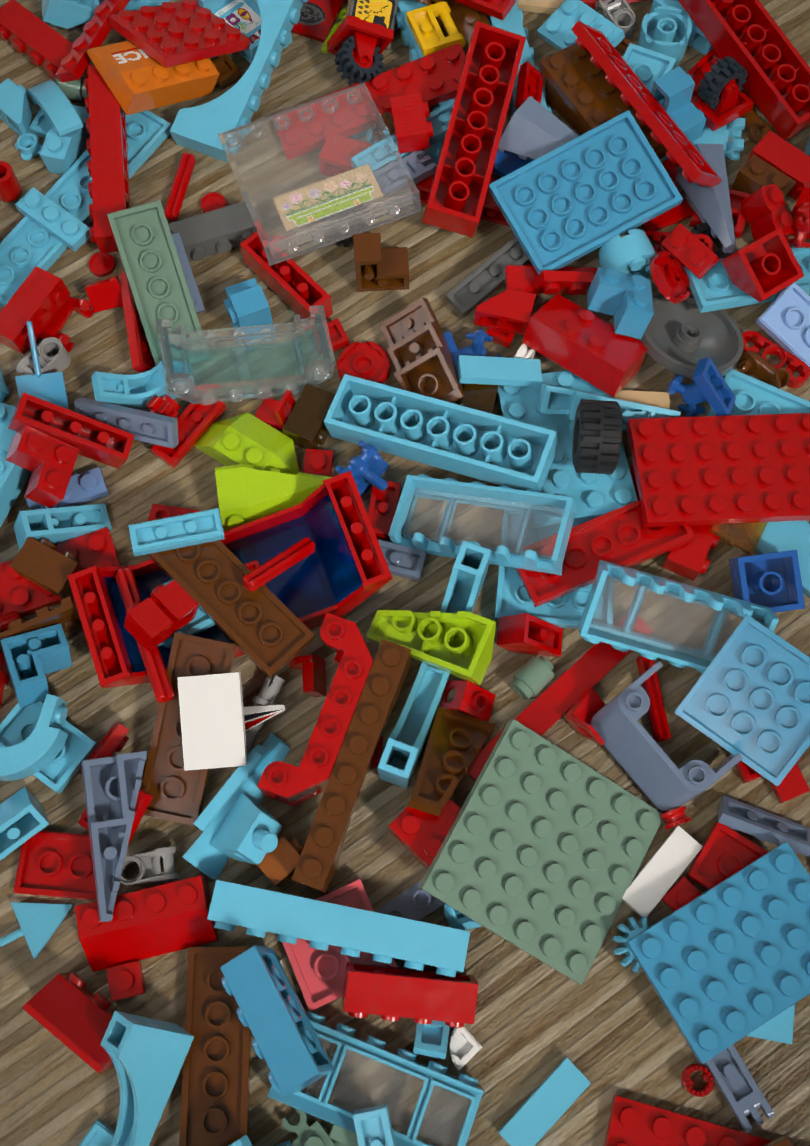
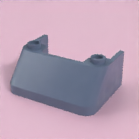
(644, 759)

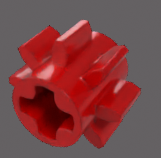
(164, 406)

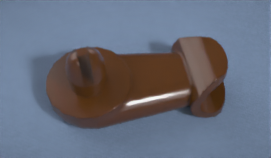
(754, 126)
(755, 365)

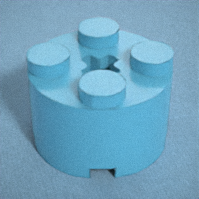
(665, 32)
(628, 254)

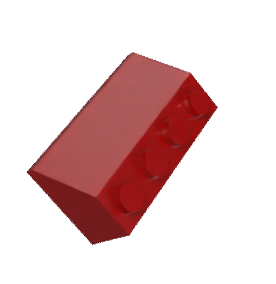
(147, 924)

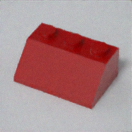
(74, 1017)

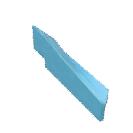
(566, 400)
(244, 781)

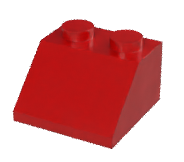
(763, 266)

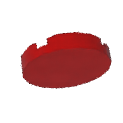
(670, 277)
(364, 361)

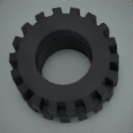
(597, 436)

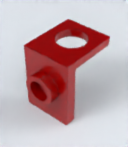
(276, 412)
(468, 699)
(582, 713)

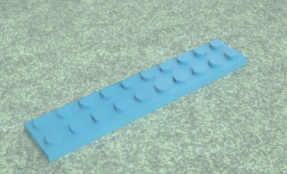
(32, 245)

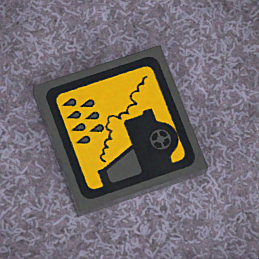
(374, 11)

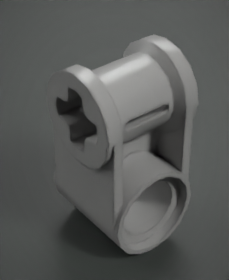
(618, 13)
(47, 363)
(151, 867)

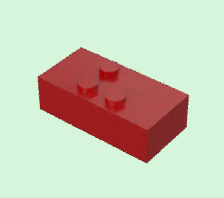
(584, 344)

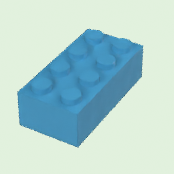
(276, 1020)

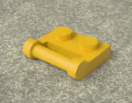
(427, 30)

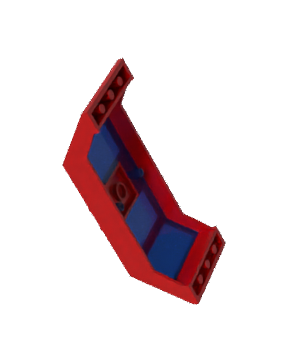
(330, 580)

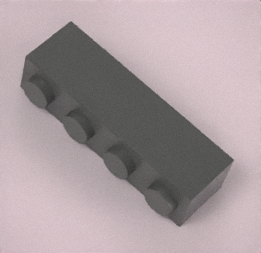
(214, 231)

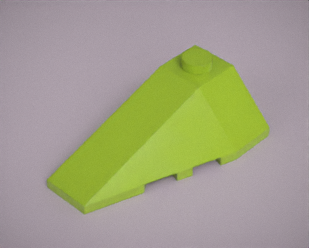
(254, 493)
(448, 641)

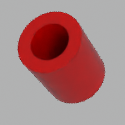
(9, 185)

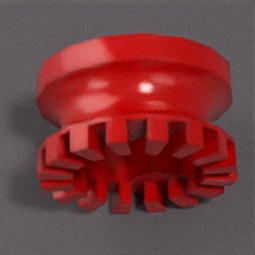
(674, 816)
(706, 1076)

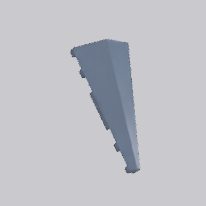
(534, 131)
(712, 203)
(110, 801)

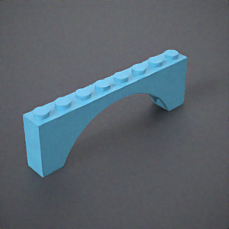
(200, 125)
(414, 723)
(147, 1065)

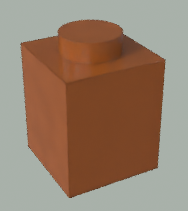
(282, 861)

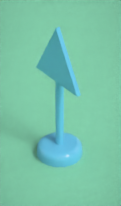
(37, 923)

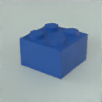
(769, 580)

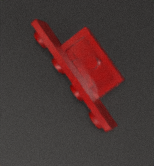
(563, 281)

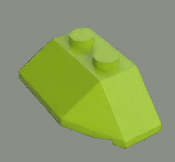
(250, 442)

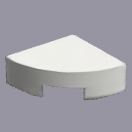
(462, 1046)

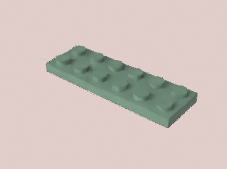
(153, 270)

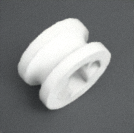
(524, 352)

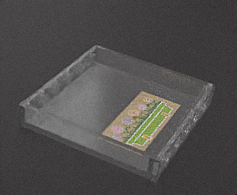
(319, 173)

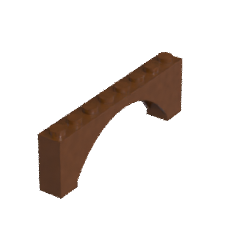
(328, 831)

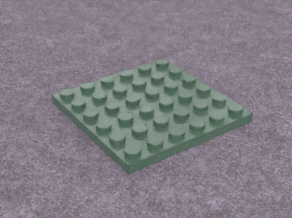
(543, 851)

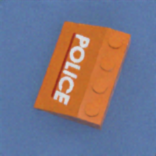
(145, 84)

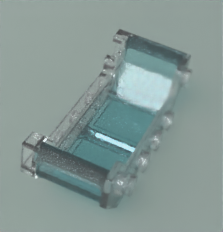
(245, 360)

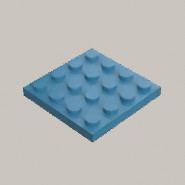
(754, 700)

